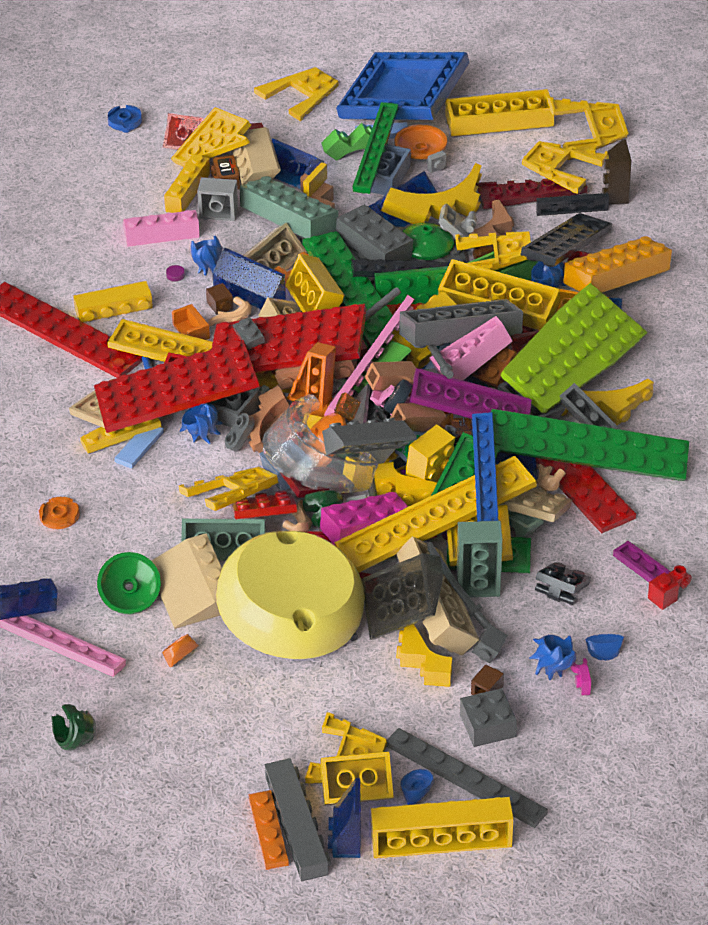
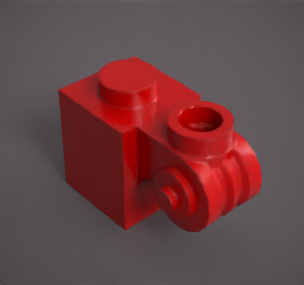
(665, 587)

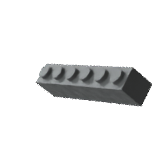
(296, 819)

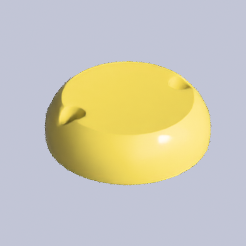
(291, 595)

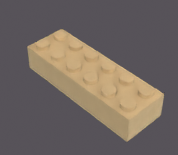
(451, 624)

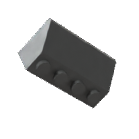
(367, 437)

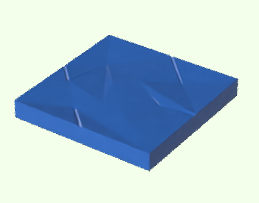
(410, 79)

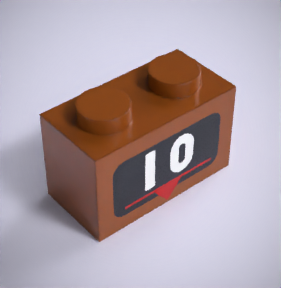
(225, 168)

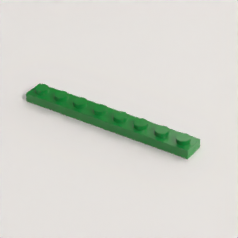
(375, 148)

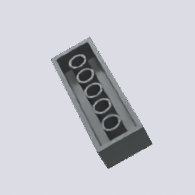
(453, 322)

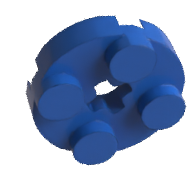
(124, 118)

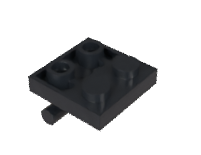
(561, 580)

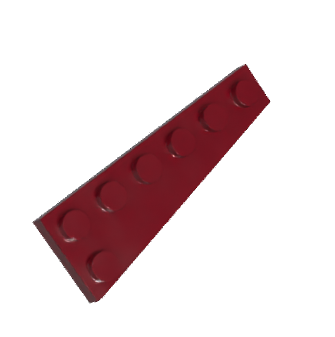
(518, 193)

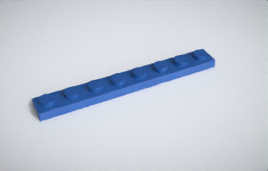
(485, 467)

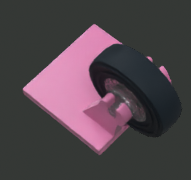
(392, 395)

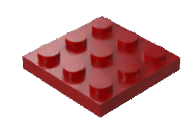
(264, 505)

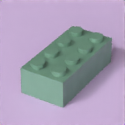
(479, 558)

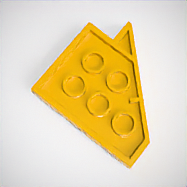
(214, 136)

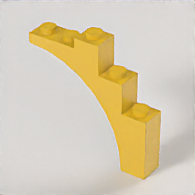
(419, 207)
(619, 402)

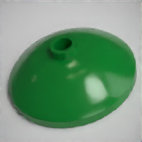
(429, 241)
(124, 570)

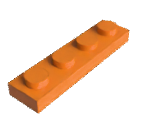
(268, 830)

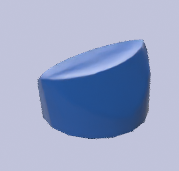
(604, 646)
(416, 785)

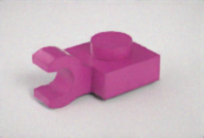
(583, 678)

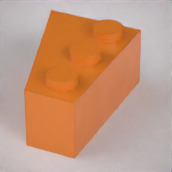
(316, 375)

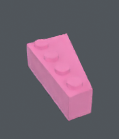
(475, 348)

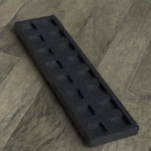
(565, 239)

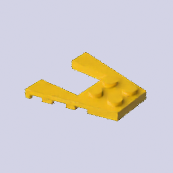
(310, 82)
(603, 118)
(548, 157)
(506, 248)
(242, 484)

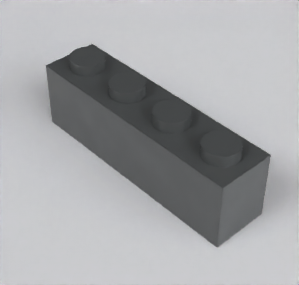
(584, 408)

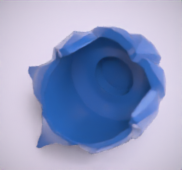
(206, 254)
(548, 275)
(200, 421)
(554, 654)

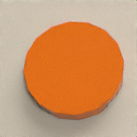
(55, 517)

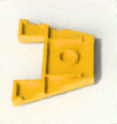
(352, 743)

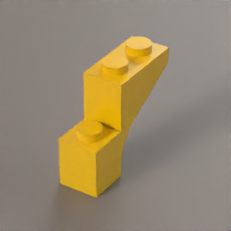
(408, 488)
(415, 654)

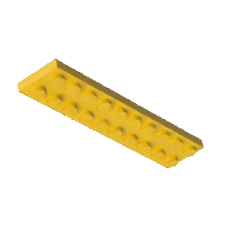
(157, 342)
(430, 516)

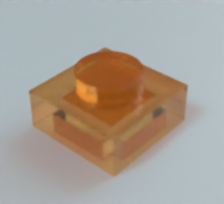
(347, 406)

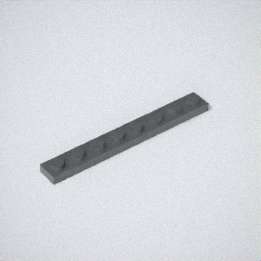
(464, 776)

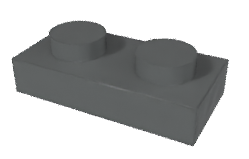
(249, 333)

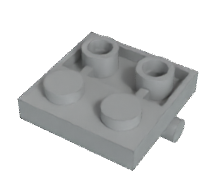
(456, 224)

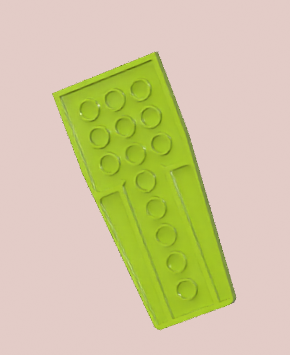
(572, 348)

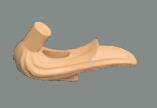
(239, 314)
(546, 481)
(303, 522)

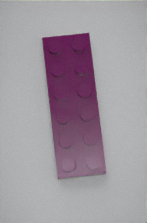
(462, 397)

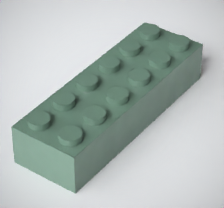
(286, 205)

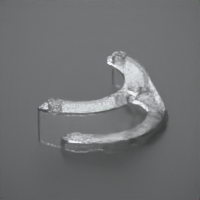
(301, 454)

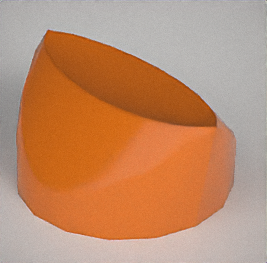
(179, 649)

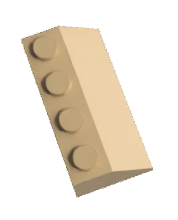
(257, 157)
(277, 249)

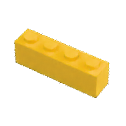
(186, 184)
(113, 301)

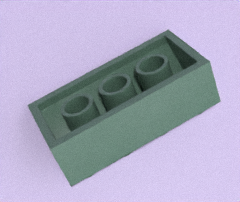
(223, 534)

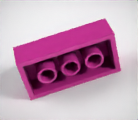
(349, 517)

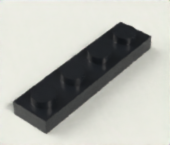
(572, 204)

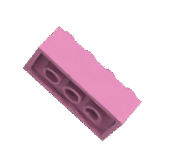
(161, 228)

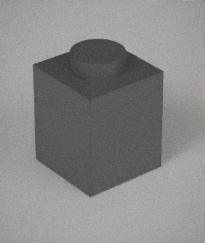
(489, 643)

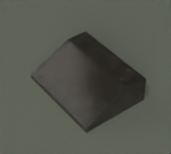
(402, 594)

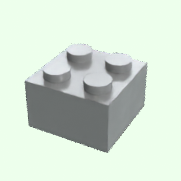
(217, 199)

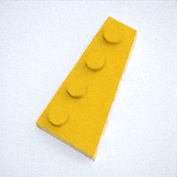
(100, 439)

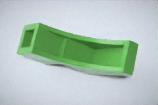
(339, 143)

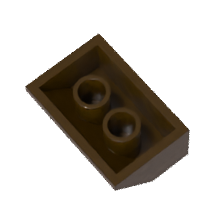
(617, 173)

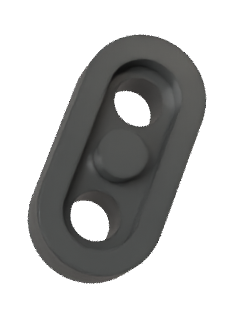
(240, 431)

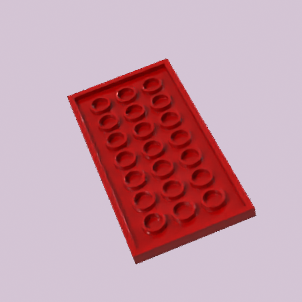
(293, 335)
(175, 386)

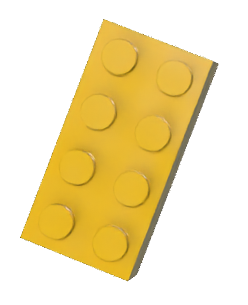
(313, 285)

